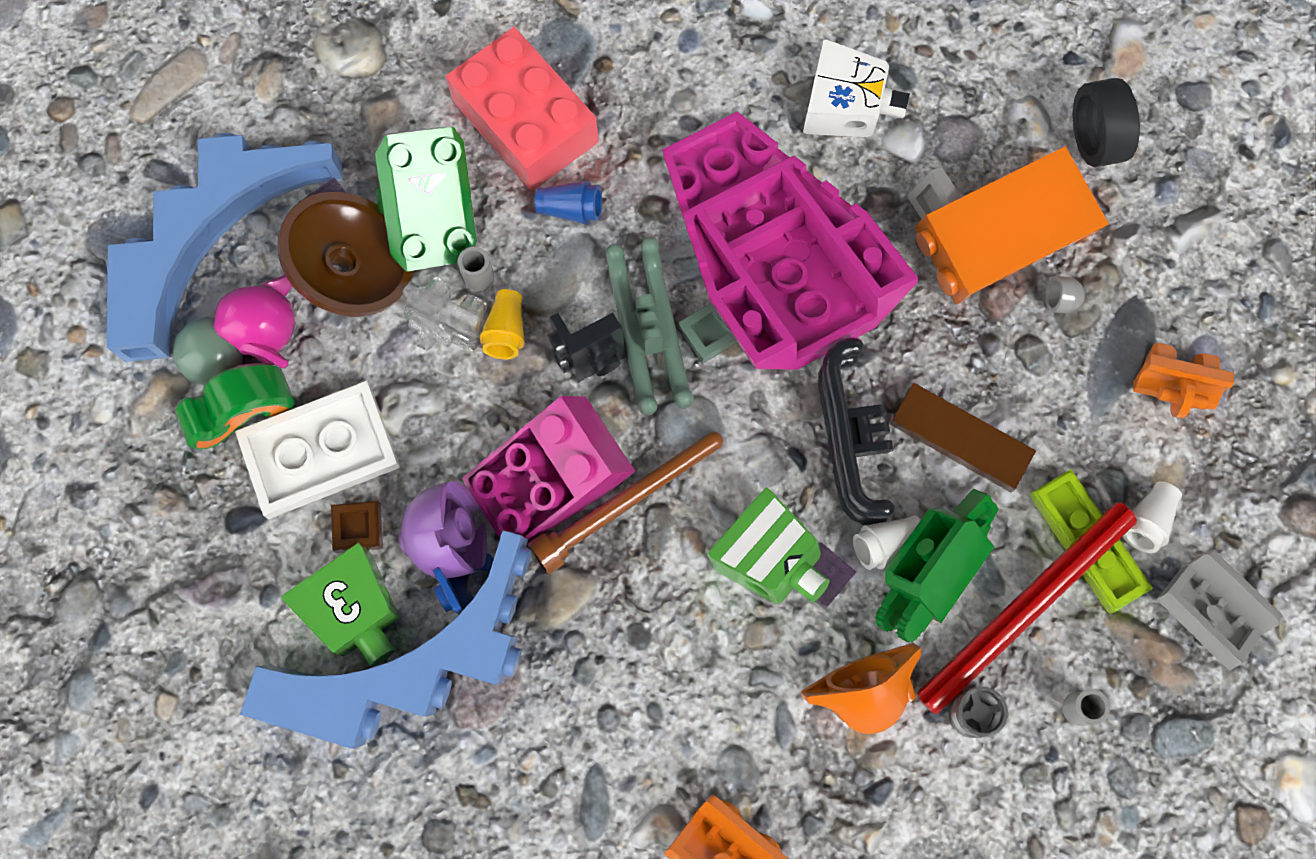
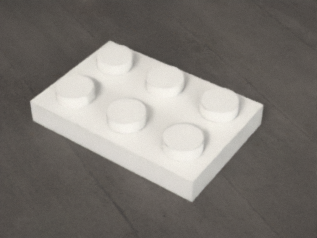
(317, 450)

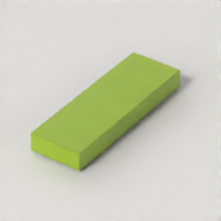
(1069, 514)

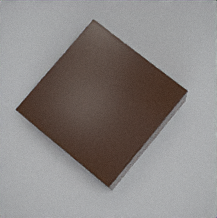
(356, 524)

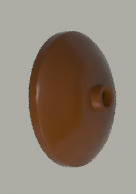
(347, 233)

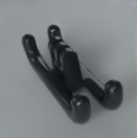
(851, 435)

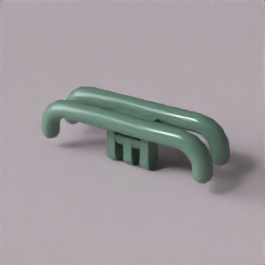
(649, 327)

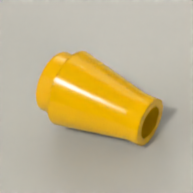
(503, 329)

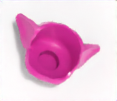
(258, 320)

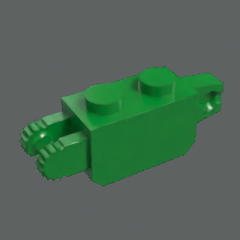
(936, 565)

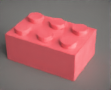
(523, 108)

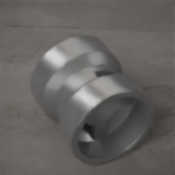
(987, 709)

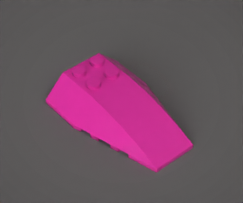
(779, 247)

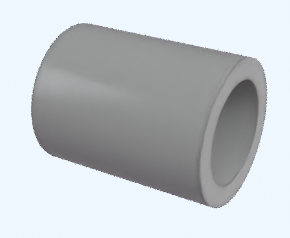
(471, 258)
(1099, 707)

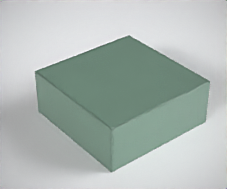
(706, 333)

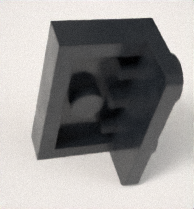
(590, 350)

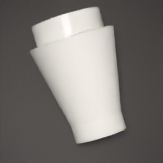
(1154, 518)
(880, 542)

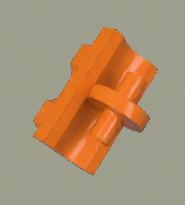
(1182, 383)

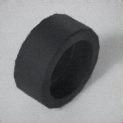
(1106, 122)

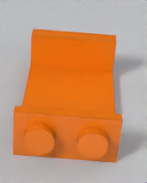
(1009, 224)

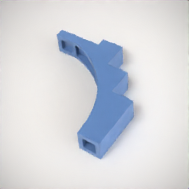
(345, 705)

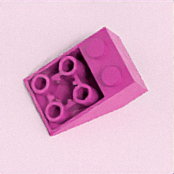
(548, 470)

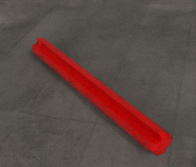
(1026, 607)

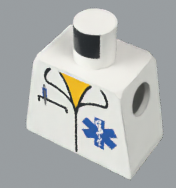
(851, 93)

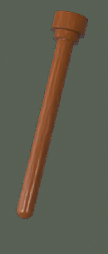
(553, 548)

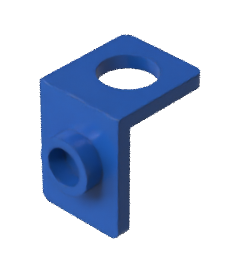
(453, 591)

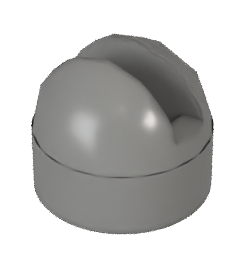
(1064, 295)

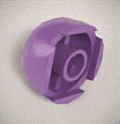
(442, 531)

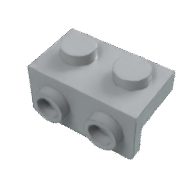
(1219, 608)

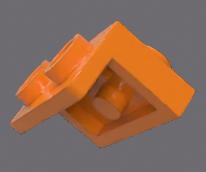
(721, 833)

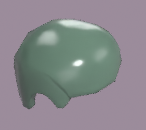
(202, 352)

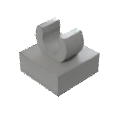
(933, 192)

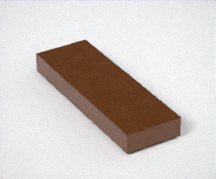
(963, 437)

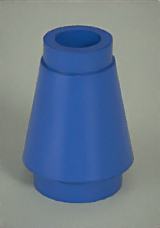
(570, 201)

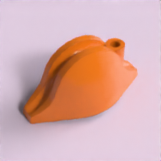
(869, 691)

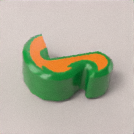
(231, 401)

